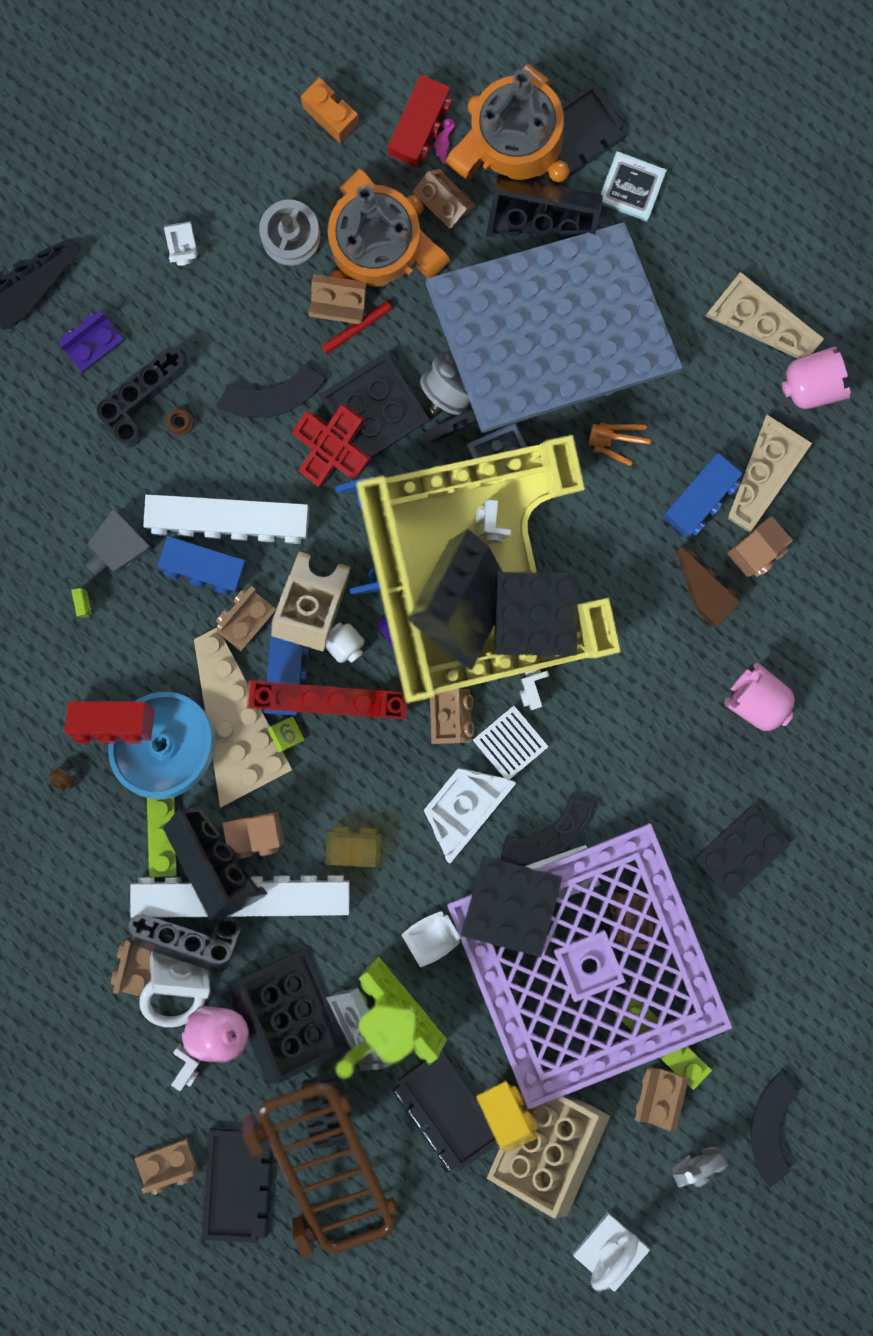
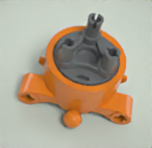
(514, 130)
(379, 234)

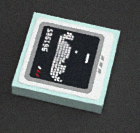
(632, 186)

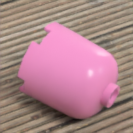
(816, 379)
(761, 699)
(215, 1034)

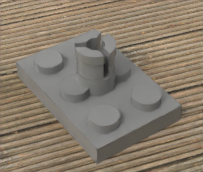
(348, 1009)

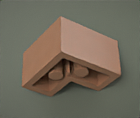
(760, 547)
(254, 834)

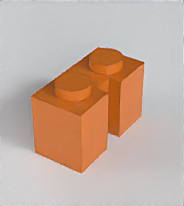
(336, 118)

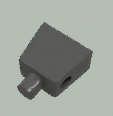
(116, 545)

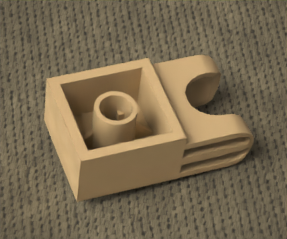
(309, 604)

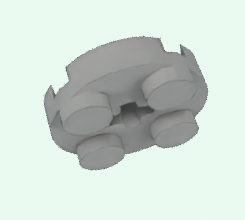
(699, 1168)

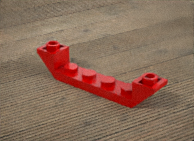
(326, 700)

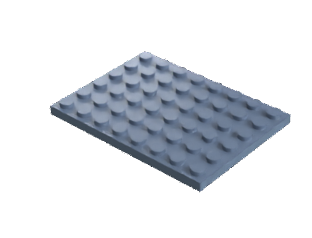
(553, 326)

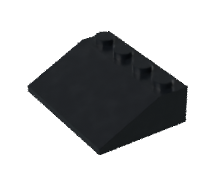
(459, 599)
(287, 1016)

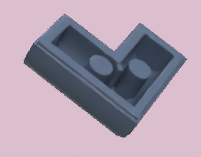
(498, 442)

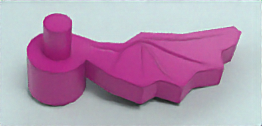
(442, 143)

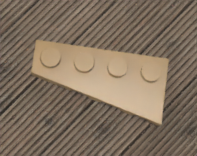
(763, 318)
(770, 466)

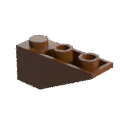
(708, 596)

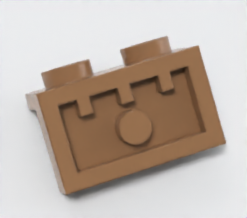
(444, 197)
(337, 299)
(245, 618)
(451, 717)
(630, 920)
(133, 969)
(661, 1098)
(166, 1166)

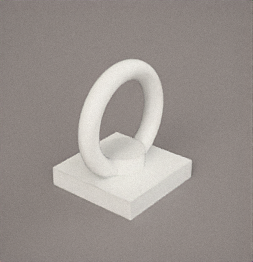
(173, 978)
(610, 1253)

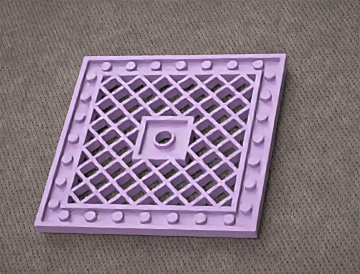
(636, 1049)

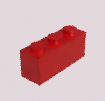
(420, 121)
(109, 722)

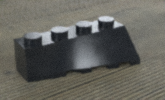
(541, 209)
(210, 864)

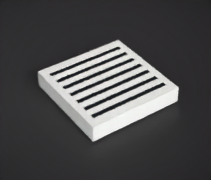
(510, 743)

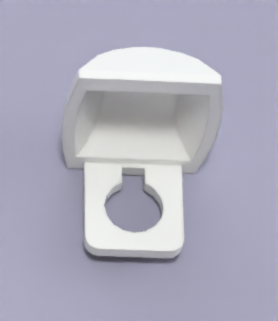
(431, 938)

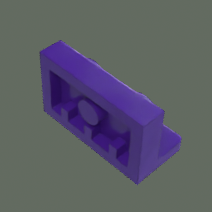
(90, 341)

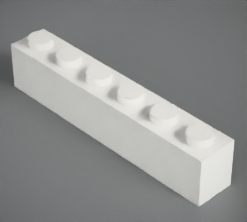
(226, 517)

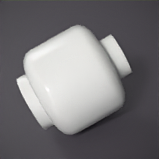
(344, 643)

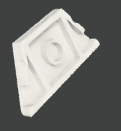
(463, 807)

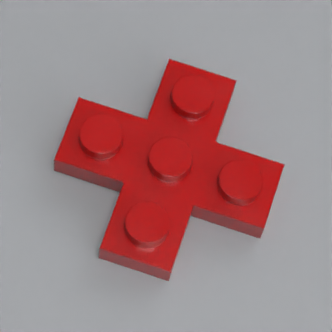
(331, 445)

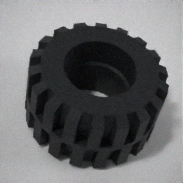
(326, 1121)

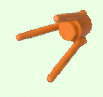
(602, 435)

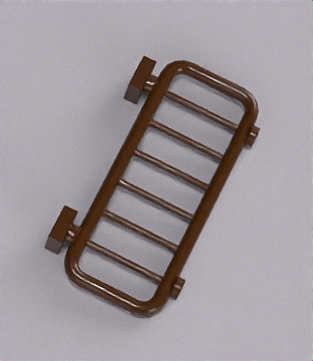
(305, 1234)

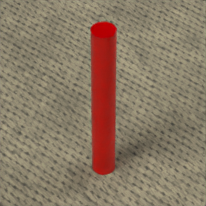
(354, 329)

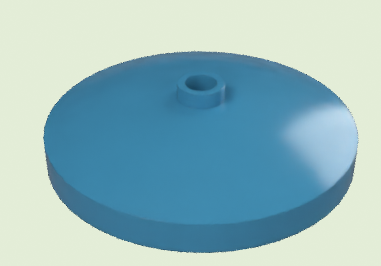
(166, 772)

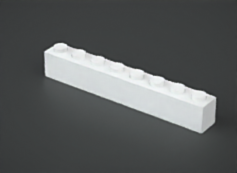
(284, 897)

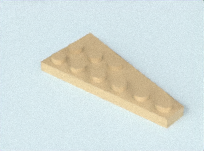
(243, 746)

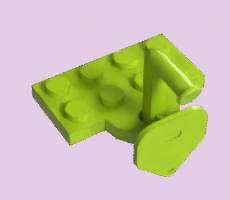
(393, 1024)

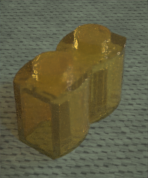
(353, 848)

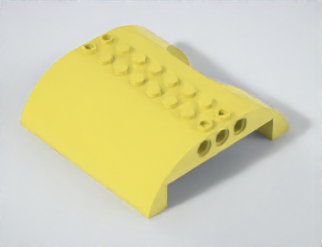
(418, 514)

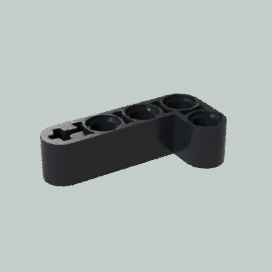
(145, 393)
(182, 937)

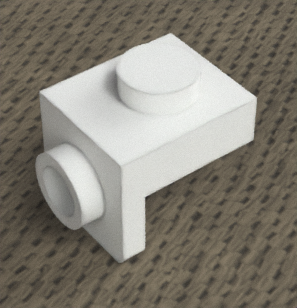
(181, 243)
(486, 517)
(529, 694)
(188, 1073)

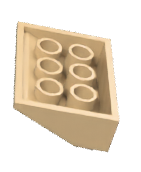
(554, 1164)

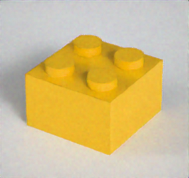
(507, 1117)

